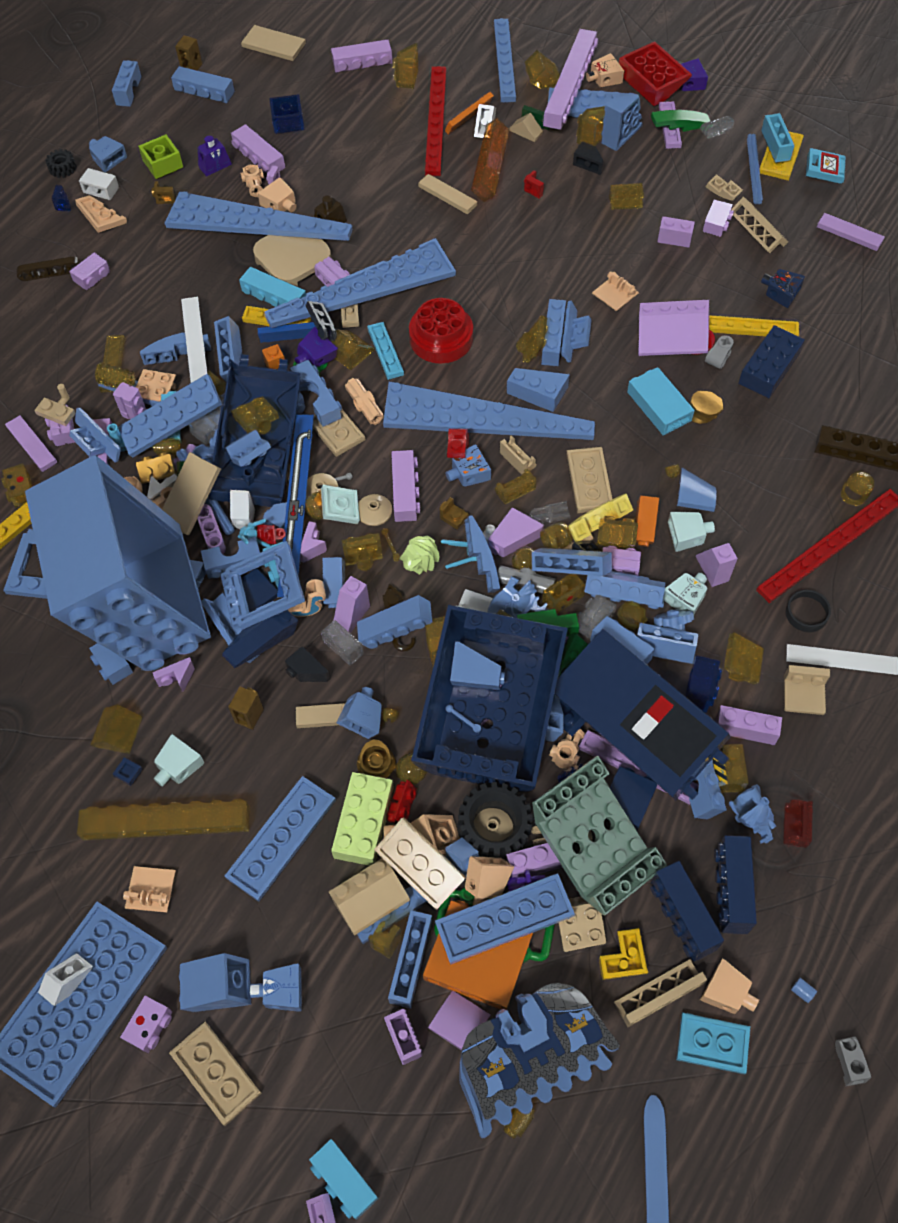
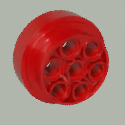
(441, 331)

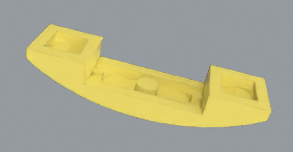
(589, 521)

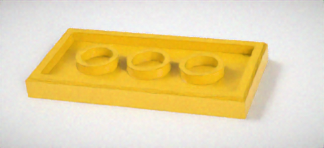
(781, 169)

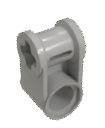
(720, 352)

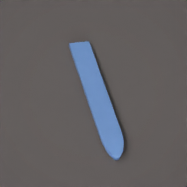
(655, 1162)

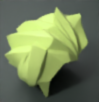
(420, 554)

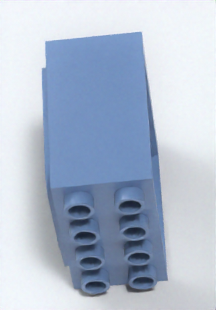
(115, 565)

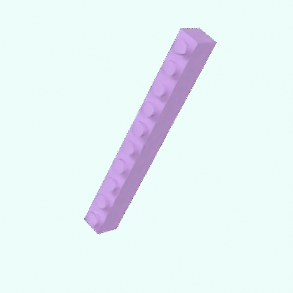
(570, 79)

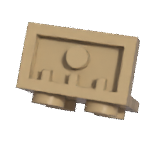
(805, 689)
(584, 928)

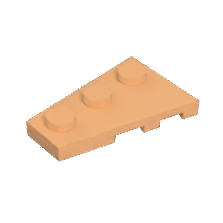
(98, 215)

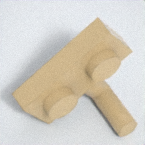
(56, 411)

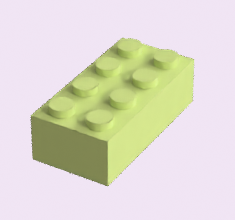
(362, 819)

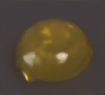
(314, 506)
(522, 558)
(631, 615)
(408, 771)

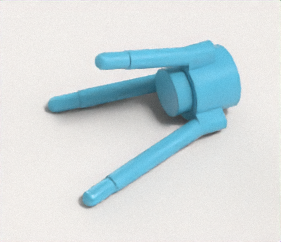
(249, 532)
(462, 544)

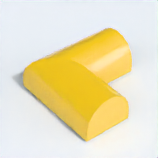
(630, 960)

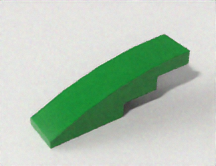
(683, 119)

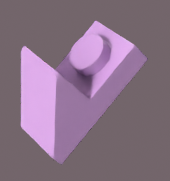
(310, 544)
(178, 671)

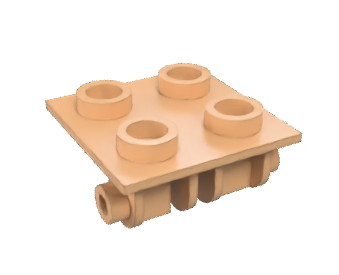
(615, 291)
(154, 383)
(149, 889)

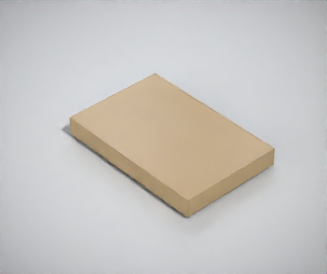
(339, 435)

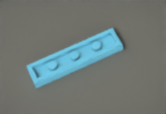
(385, 350)

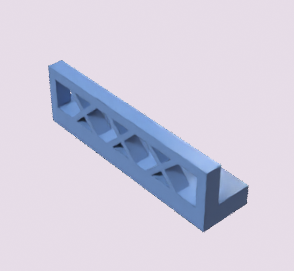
(220, 616)

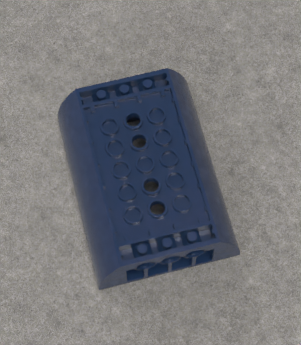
(518, 710)

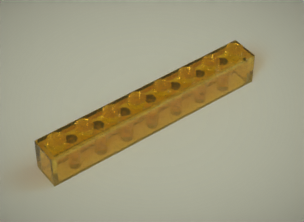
(163, 820)

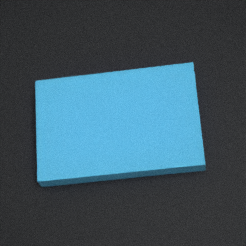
(713, 1043)

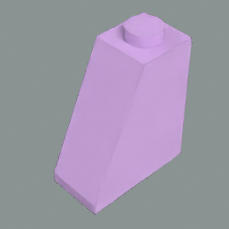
(513, 533)
(718, 564)
(351, 603)

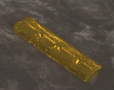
(113, 353)

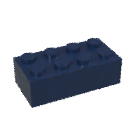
(771, 361)
(736, 885)
(686, 911)

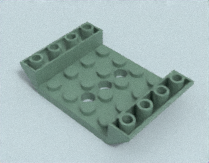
(616, 860)

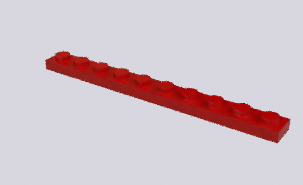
(435, 121)
(828, 546)

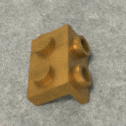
(158, 467)

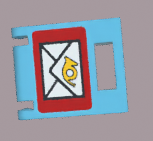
(829, 166)

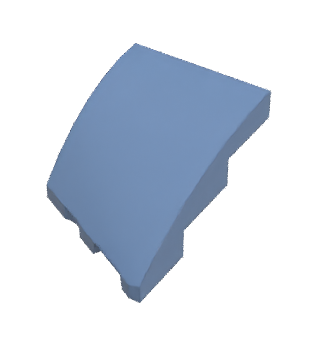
(695, 492)

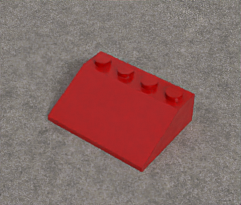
(653, 72)

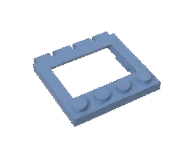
(24, 585)
(235, 593)

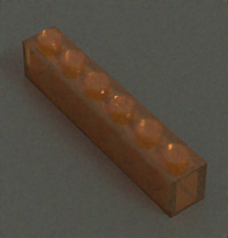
(490, 160)

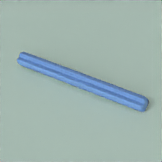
(754, 169)
(216, 508)

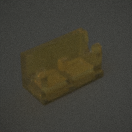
(626, 196)
(516, 487)
(385, 942)

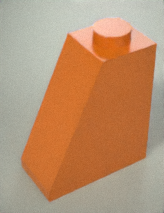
(646, 518)

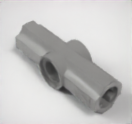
(524, 575)

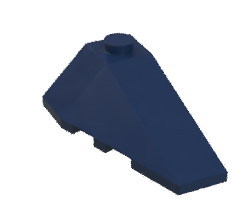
(260, 638)

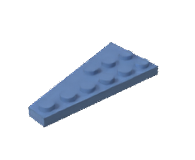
(590, 99)

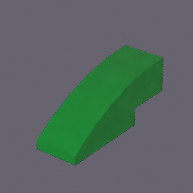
(550, 617)

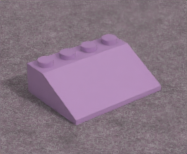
(674, 327)

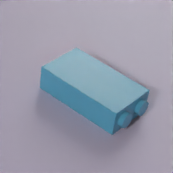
(660, 401)

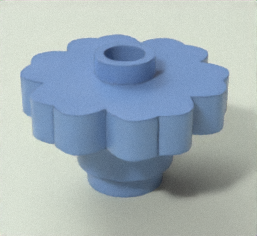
(674, 619)

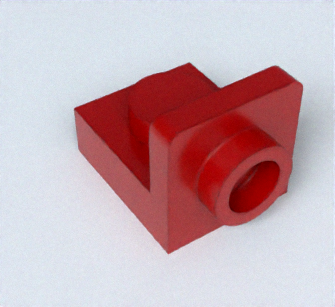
(533, 186)

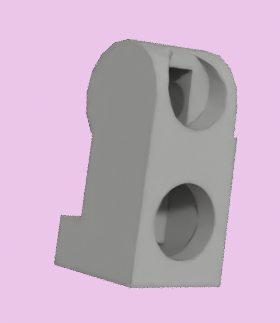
(852, 1061)

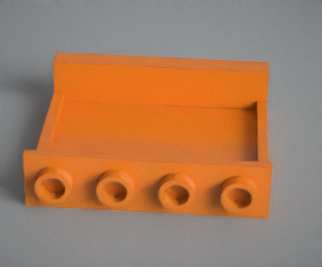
(483, 977)

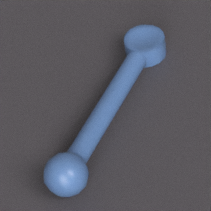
(476, 727)

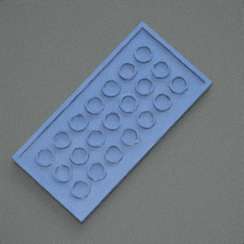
(52, 1044)

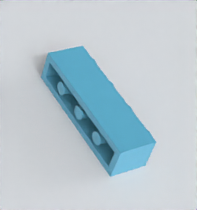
(269, 288)

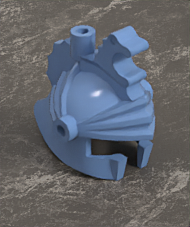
(515, 601)
(754, 812)

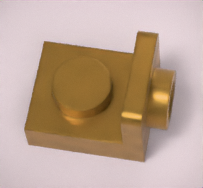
(163, 195)
(452, 514)

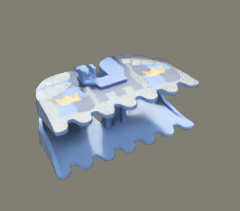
(552, 1043)

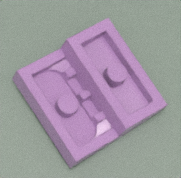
(457, 1019)

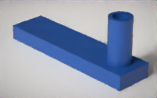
(284, 332)

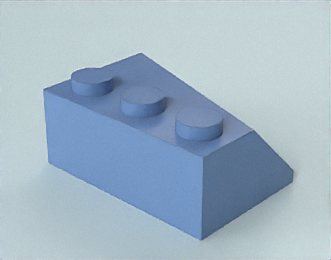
(621, 120)

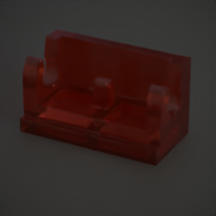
(798, 823)

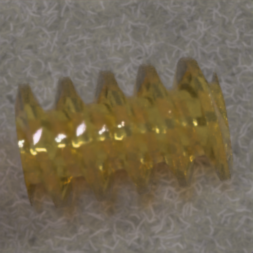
(113, 376)

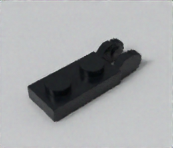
(321, 320)

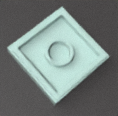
(340, 504)

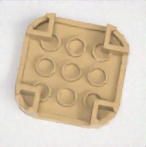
(290, 257)

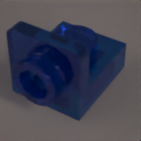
(60, 199)

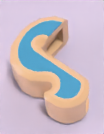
(313, 598)

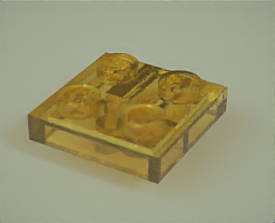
(533, 340)
(255, 415)
(362, 547)
(743, 659)

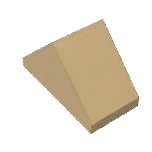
(527, 127)

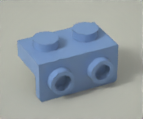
(247, 448)

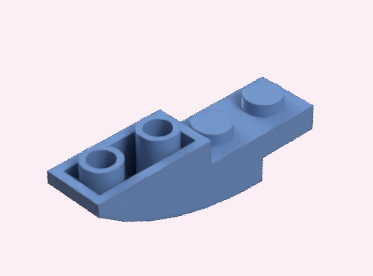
(168, 349)

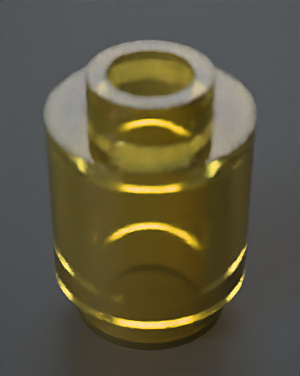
(167, 445)
(518, 1124)

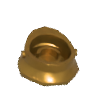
(706, 406)
(376, 760)

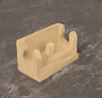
(516, 456)

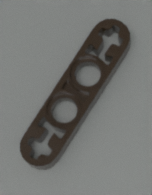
(48, 267)

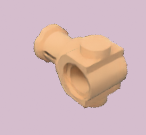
(252, 176)
(569, 748)

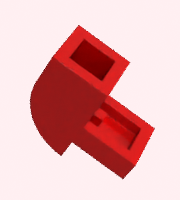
(457, 443)

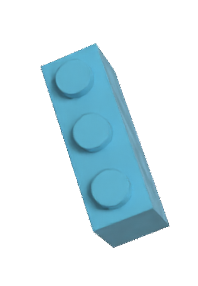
(777, 137)
(342, 1180)

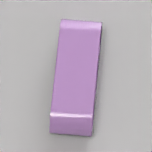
(208, 523)

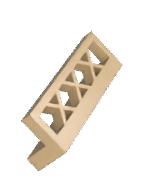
(758, 217)
(666, 998)

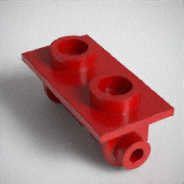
(270, 534)
(404, 794)

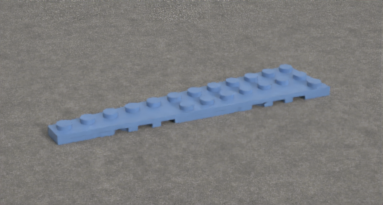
(219, 215)
(400, 273)
(438, 411)

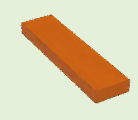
(468, 113)

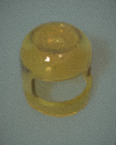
(860, 483)
(554, 533)

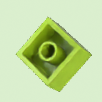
(161, 156)

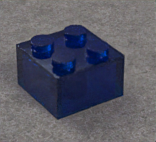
(286, 113)
(703, 682)

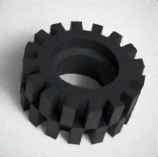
(67, 162)

